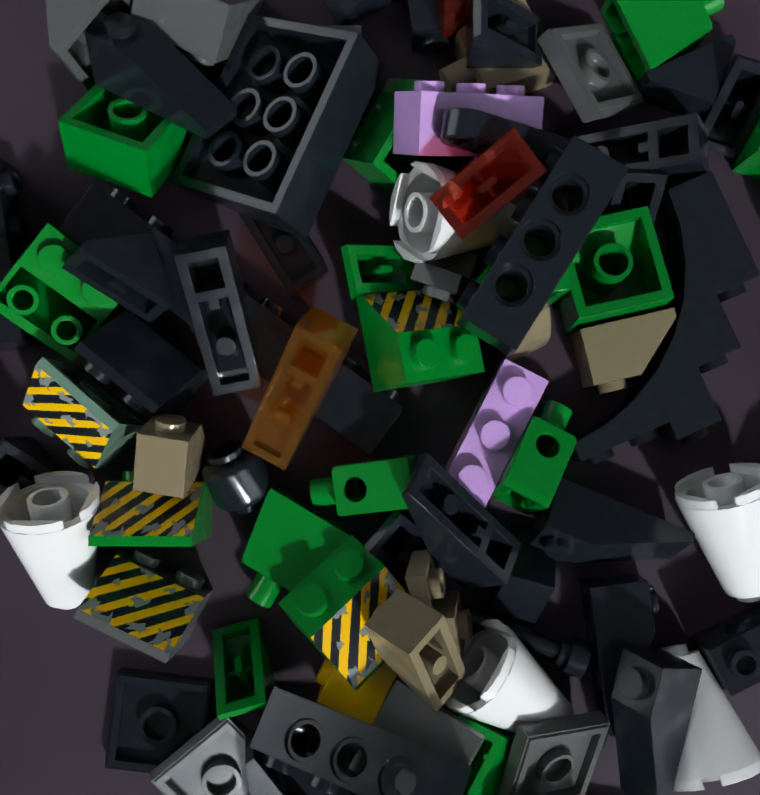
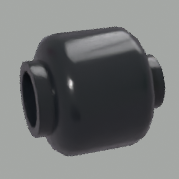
(236, 477)

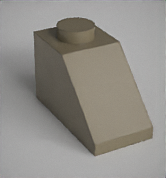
(619, 349)
(168, 455)
(417, 647)

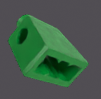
(657, 30)
(534, 477)
(384, 484)
(288, 544)

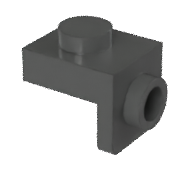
(446, 275)

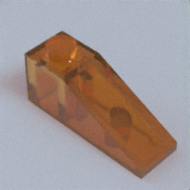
(299, 386)

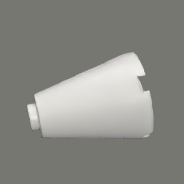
(424, 230)
(726, 524)
(51, 532)
(505, 682)
(716, 738)

